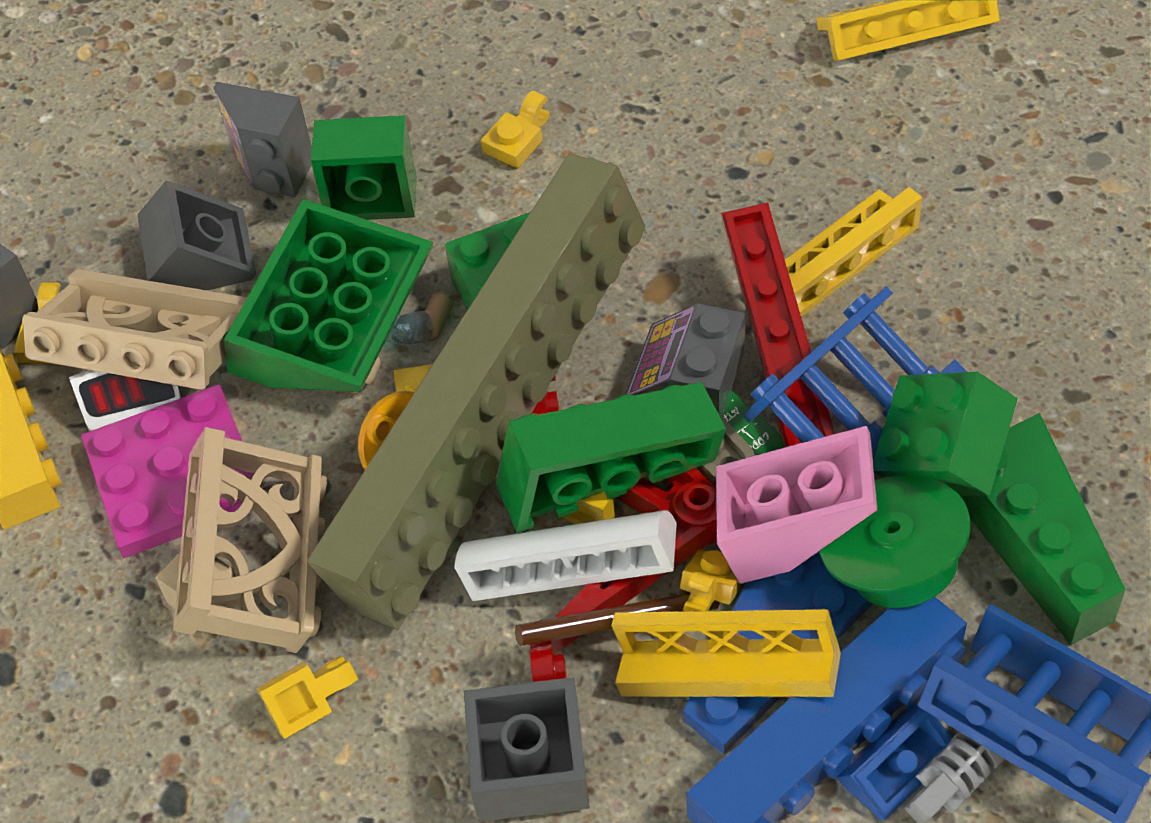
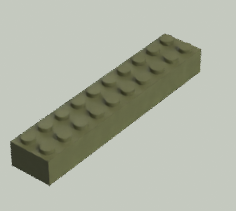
(488, 373)

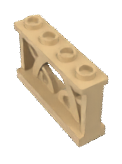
(82, 331)
(199, 579)

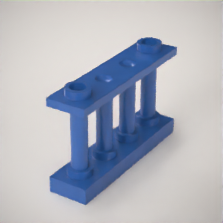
(860, 312)
(1031, 738)

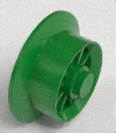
(906, 546)

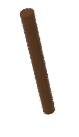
(594, 620)

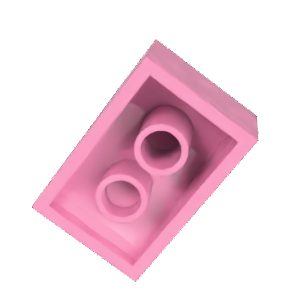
(792, 502)

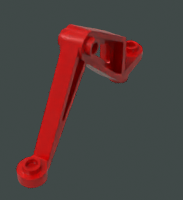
(693, 507)

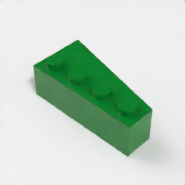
(604, 448)
(1047, 534)

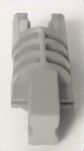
(952, 777)

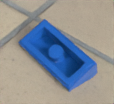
(887, 768)

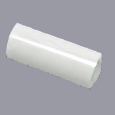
(568, 555)

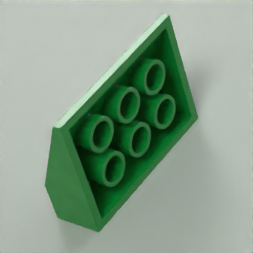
(324, 302)

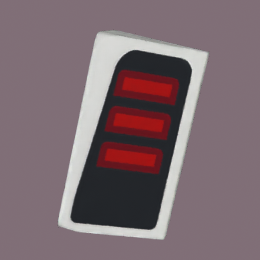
(113, 397)

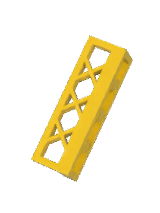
(900, 23)
(856, 250)
(728, 661)

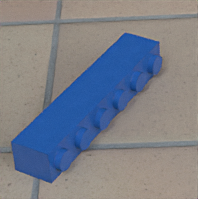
(816, 736)

